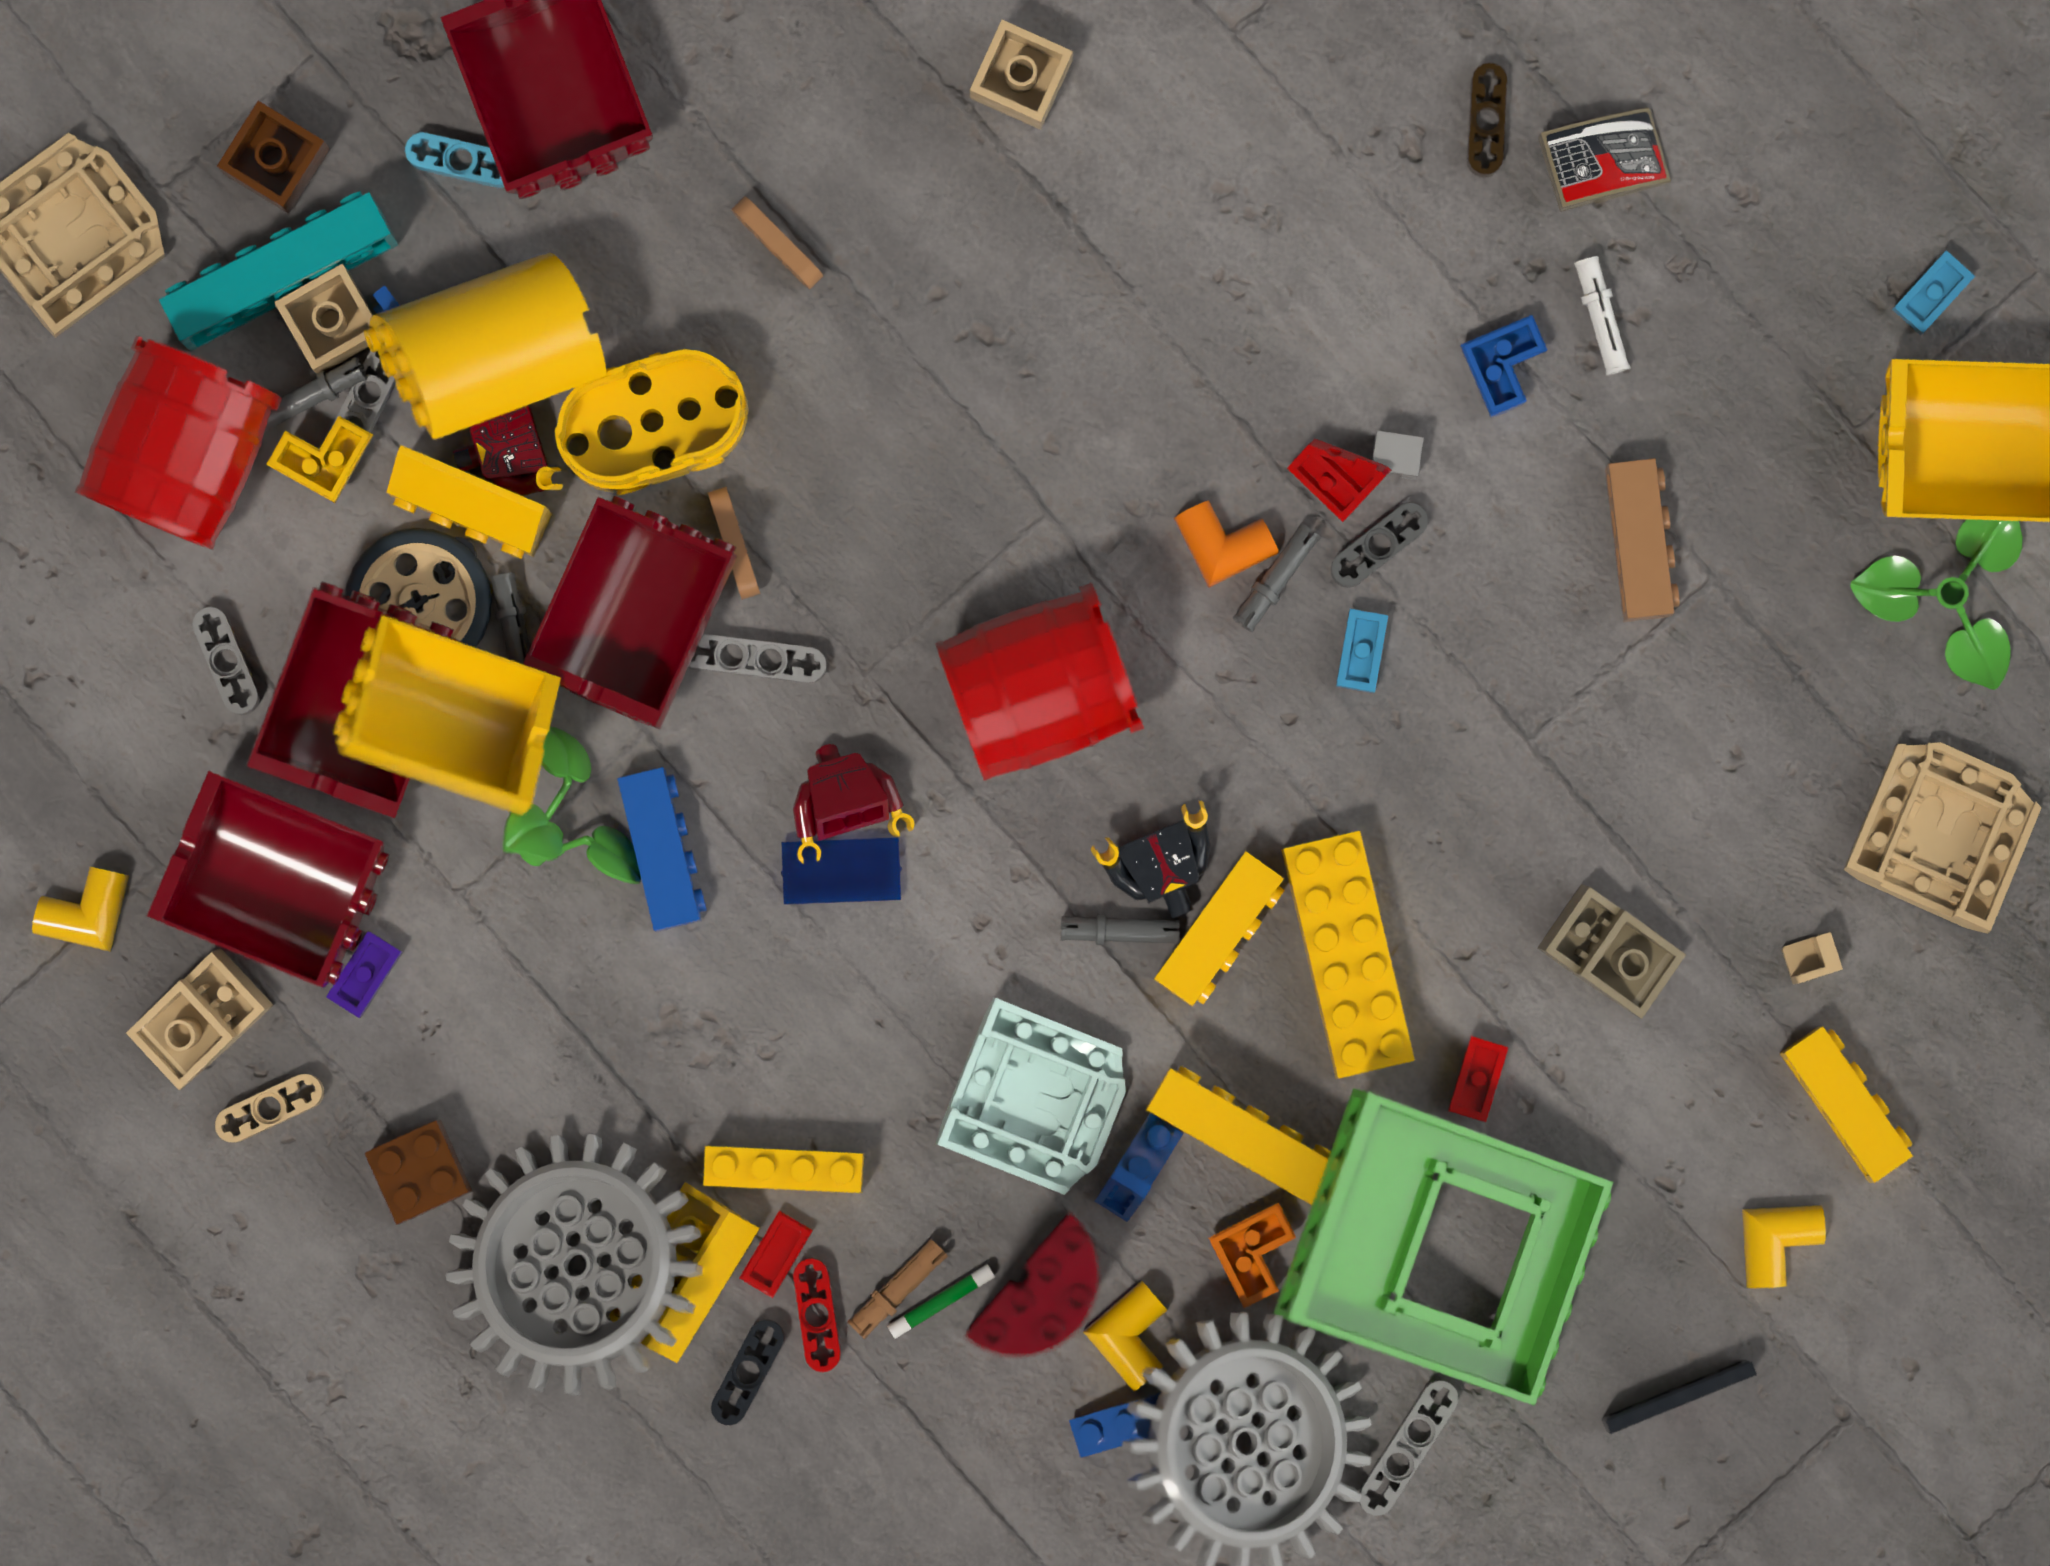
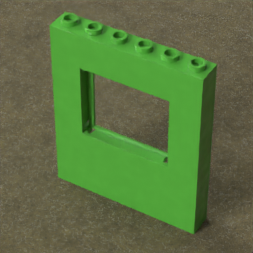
(1374, 1217)

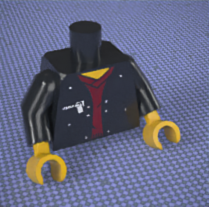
(1161, 862)

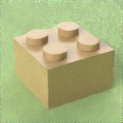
(1021, 74)
(327, 318)

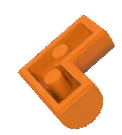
(1220, 554)
(1241, 1251)

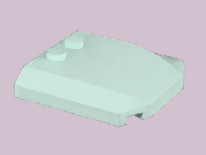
(1034, 1098)

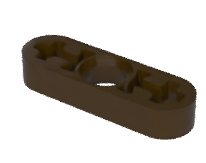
(1478, 91)

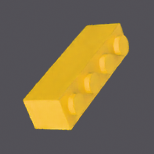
(1219, 929)
(1846, 1103)
(783, 1169)

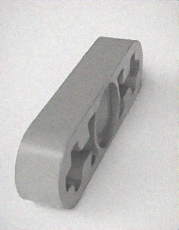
(224, 630)

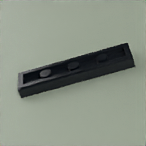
(1678, 1396)

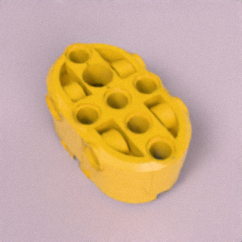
(675, 380)

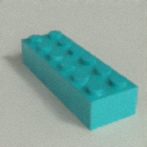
(260, 276)

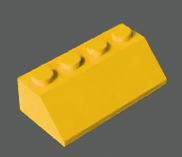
(468, 502)
(718, 1250)

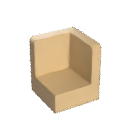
(1811, 958)

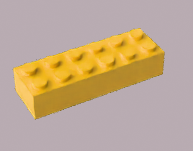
(1348, 954)
(1239, 1133)

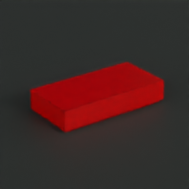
(776, 1254)

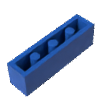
(660, 849)

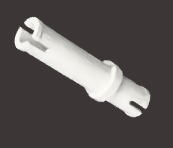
(1597, 300)

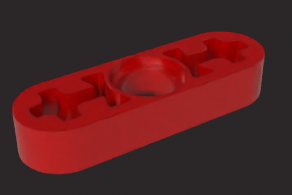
(830, 1342)

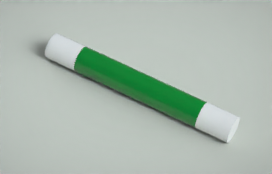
(941, 1301)

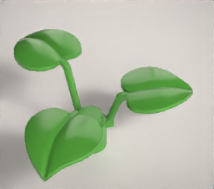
(1891, 592)
(541, 840)

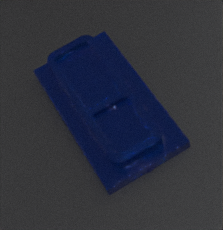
(845, 872)

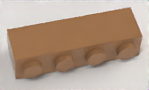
(1640, 540)

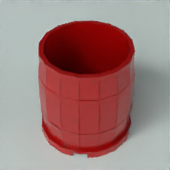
(176, 443)
(1039, 683)

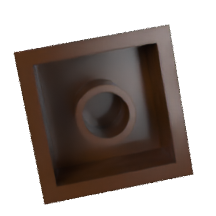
(273, 157)
(418, 1172)

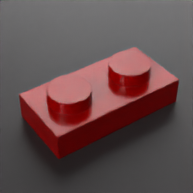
(1478, 1079)

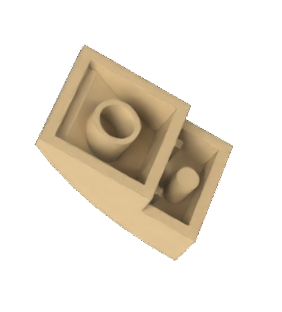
(199, 1018)

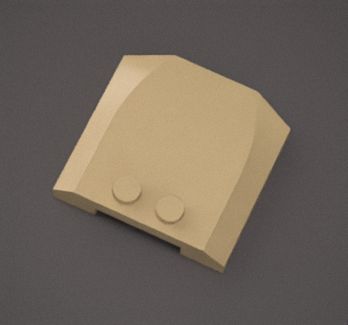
(73, 232)
(1944, 834)

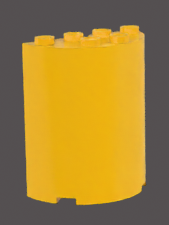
(488, 345)
(1965, 440)
(447, 715)

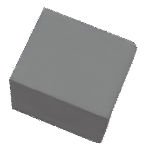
(1399, 453)

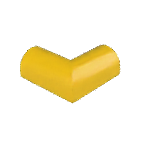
(325, 468)
(88, 923)
(1769, 1232)
(1118, 1331)

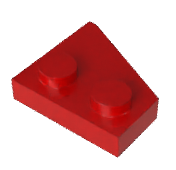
(1337, 476)

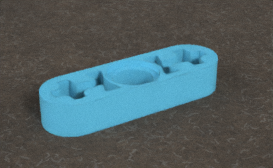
(430, 162)

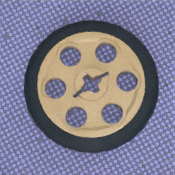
(428, 548)

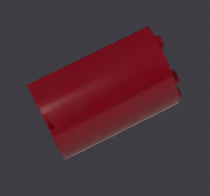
(548, 90)
(631, 610)
(300, 720)
(270, 881)
(1046, 1305)

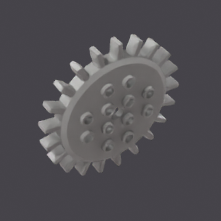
(508, 1283)
(1297, 1486)

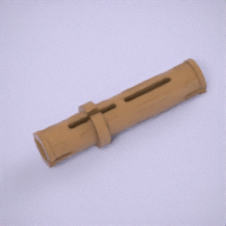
(897, 1289)

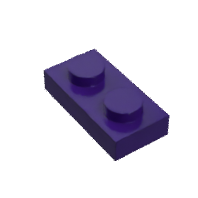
(364, 974)

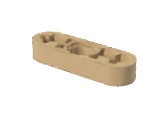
(238, 1111)

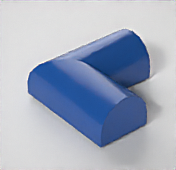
(1492, 360)

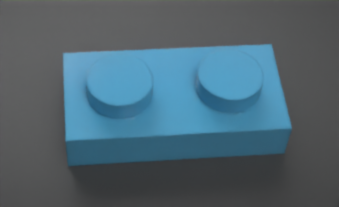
(1933, 292)
(1362, 651)

